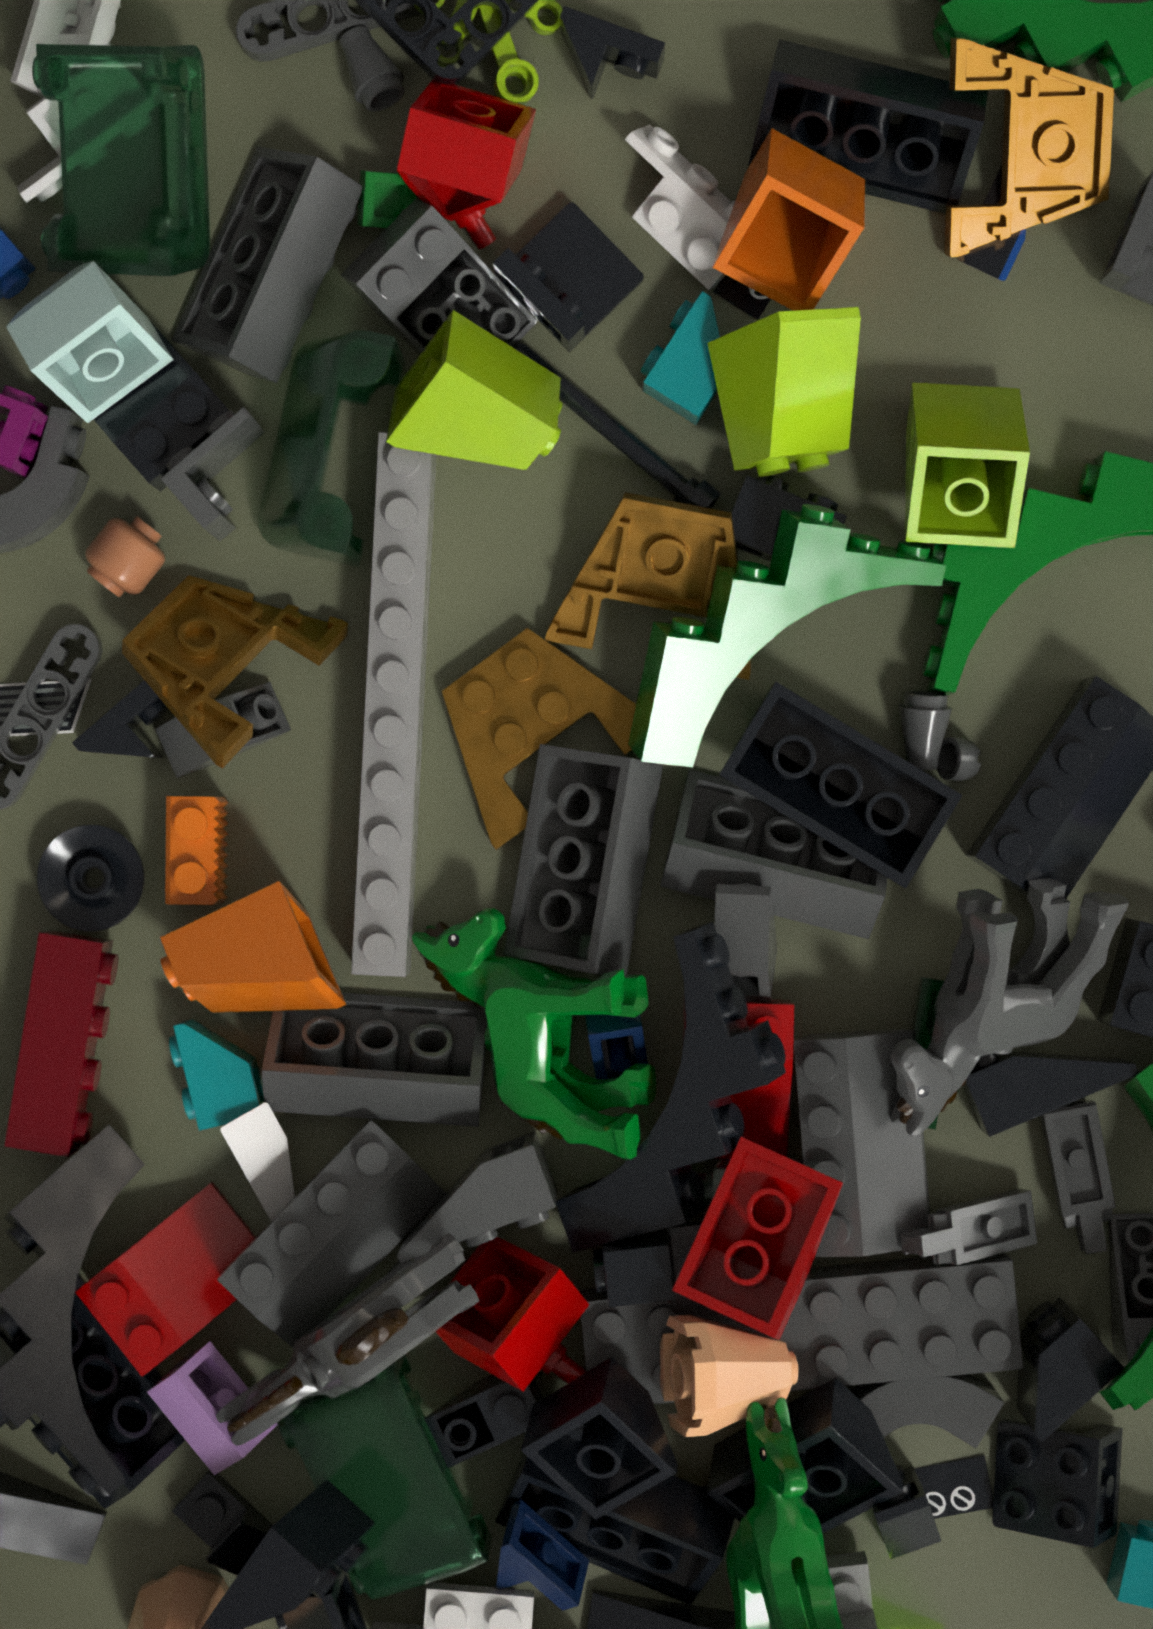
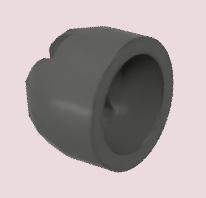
(967, 762)

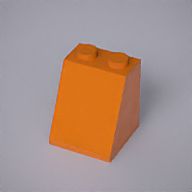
(791, 223)
(253, 957)

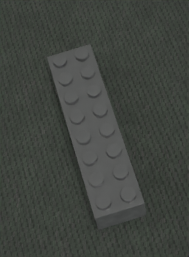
(848, 1324)

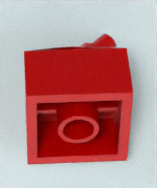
(464, 153)
(519, 1317)

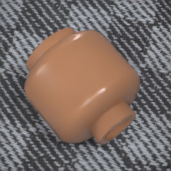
(125, 556)

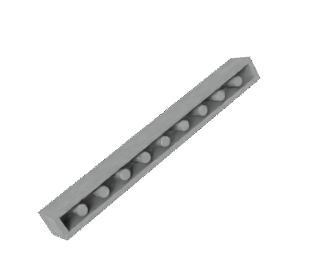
(393, 711)

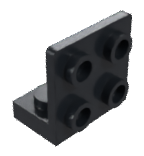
(569, 276)
(1059, 1485)

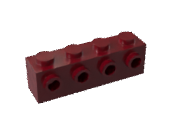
(60, 1043)

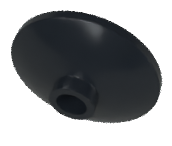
(64, 881)

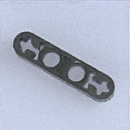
(338, 21)
(44, 721)

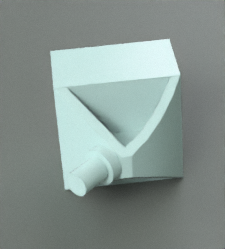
(88, 341)

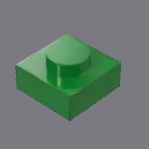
(382, 198)

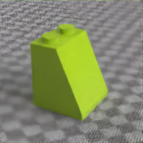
(788, 388)
(476, 400)
(965, 464)

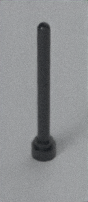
(684, 490)

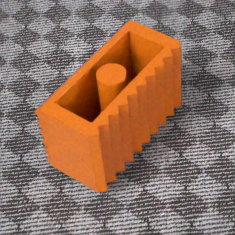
(195, 850)

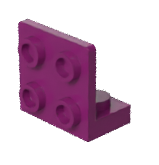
(21, 431)

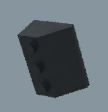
(838, 1448)

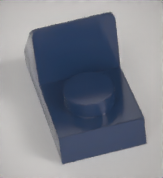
(541, 1556)

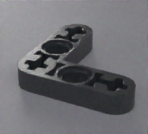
(440, 32)

